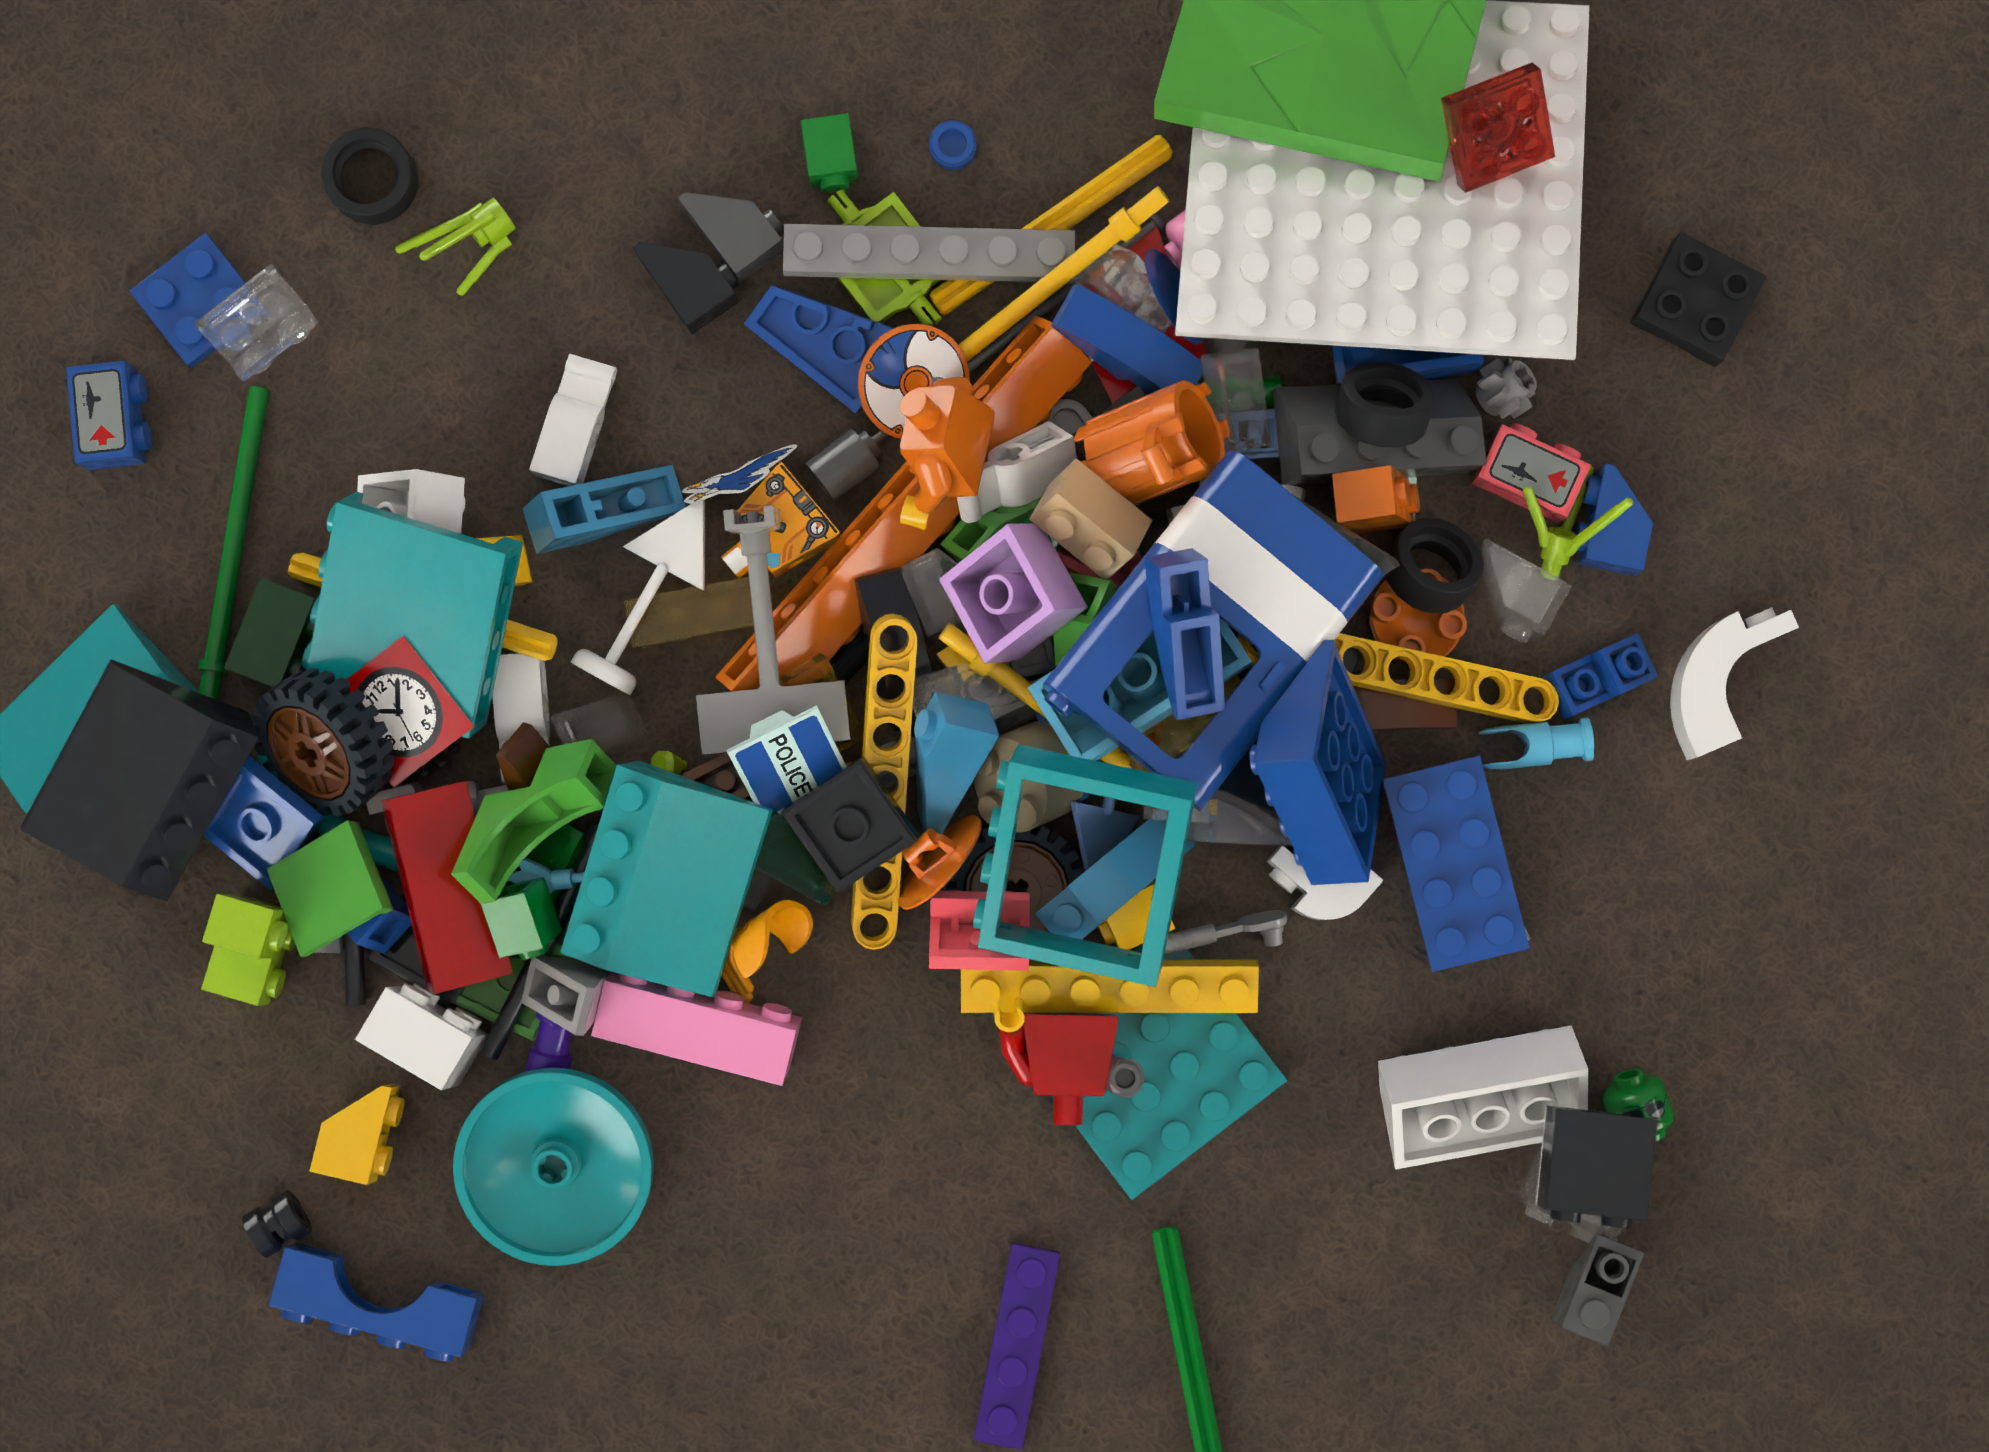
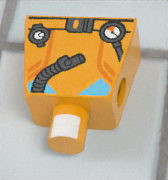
(804, 525)

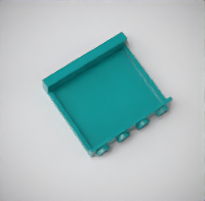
(417, 582)

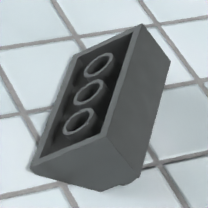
(1316, 446)

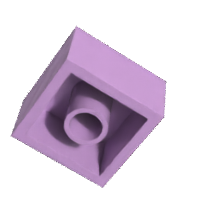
(1012, 593)

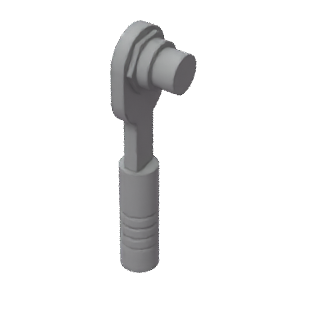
(1268, 923)

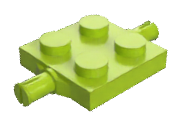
(879, 296)

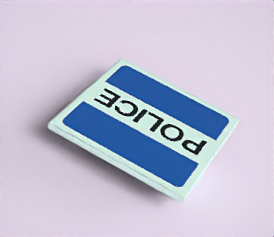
(786, 758)

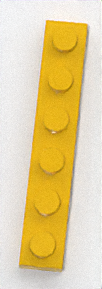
(1050, 988)

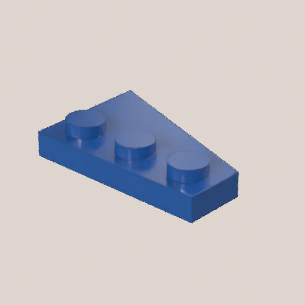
(817, 339)

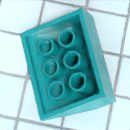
(47, 710)
(666, 879)

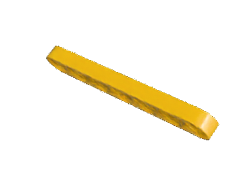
(1421, 680)
(891, 759)

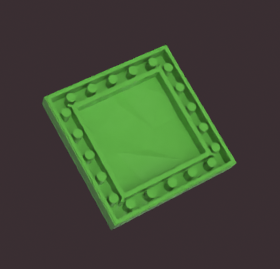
(1324, 75)

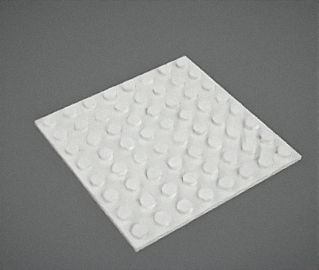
(1391, 259)

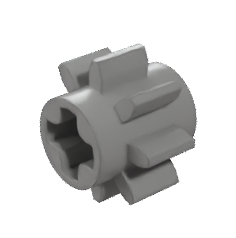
(1506, 388)

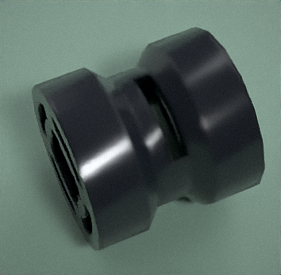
(276, 1224)

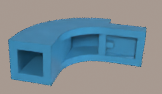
(1107, 883)

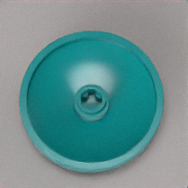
(553, 1166)

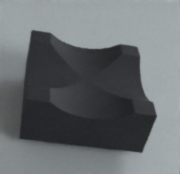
(1698, 299)

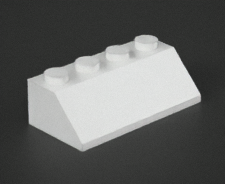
(1479, 1095)

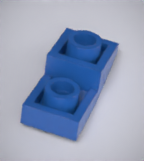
(1602, 675)

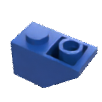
(1625, 541)

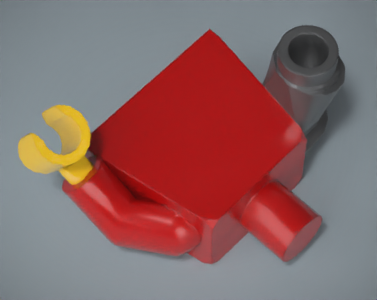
(1066, 1058)

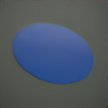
(1165, 282)

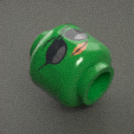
(1640, 1096)

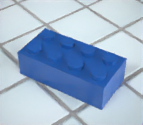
(1456, 863)

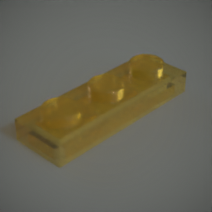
(694, 613)

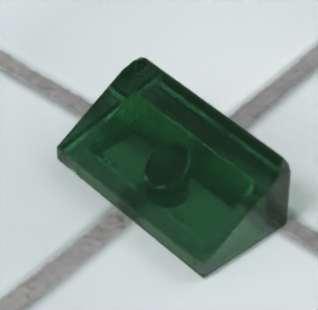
(790, 862)

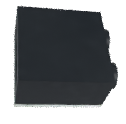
(1596, 1165)

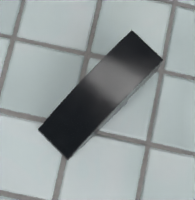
(884, 595)

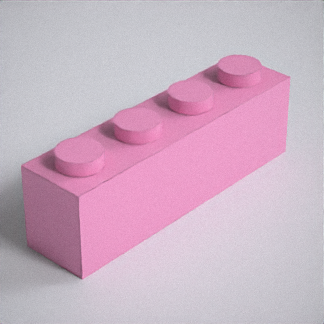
(698, 1028)

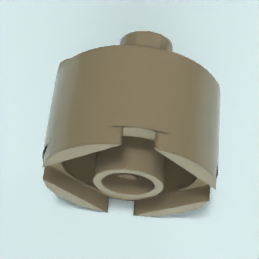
(1039, 801)

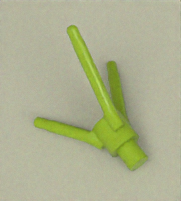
(1561, 542)

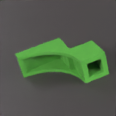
(510, 824)

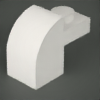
(1319, 901)

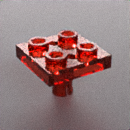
(1500, 126)

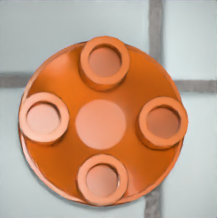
(1407, 627)

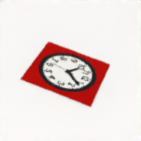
(412, 704)

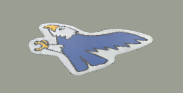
(737, 480)

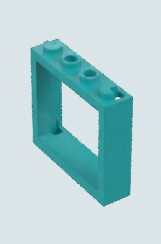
(1106, 781)

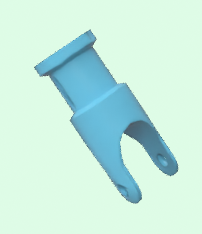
(1547, 743)

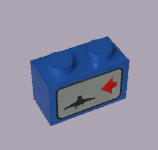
(108, 415)

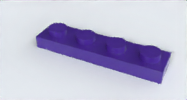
(1016, 1346)

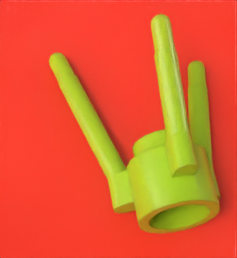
(484, 222)

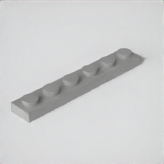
(923, 252)

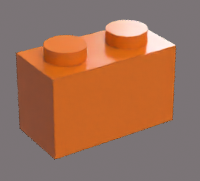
(1374, 499)

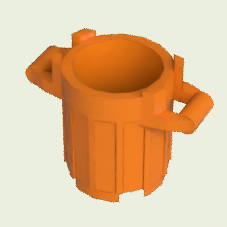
(1155, 442)

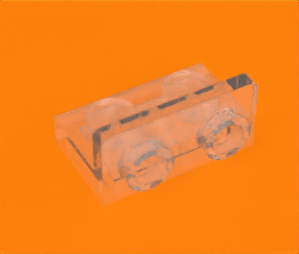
(257, 322)

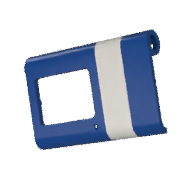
(1272, 578)

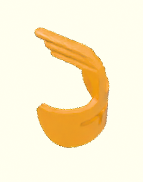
(749, 947)

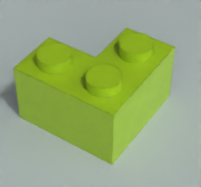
(247, 949)

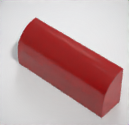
(445, 918)

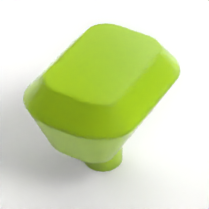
(668, 761)

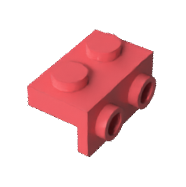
(954, 939)

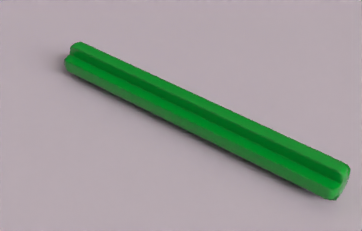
(1186, 1339)

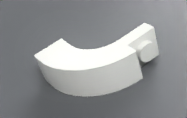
(1699, 684)

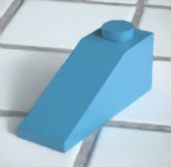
(601, 508)
(949, 751)

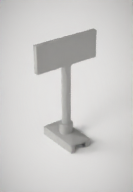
(728, 716)

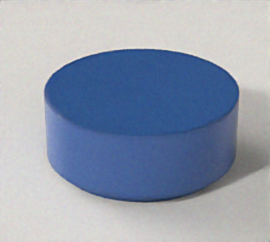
(952, 145)

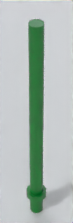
(213, 663)

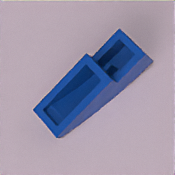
(1124, 342)
(1186, 632)

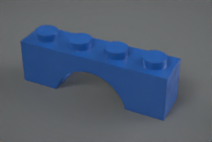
(316, 1286)

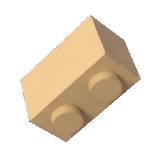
(1091, 519)

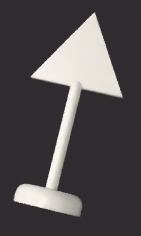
(676, 548)

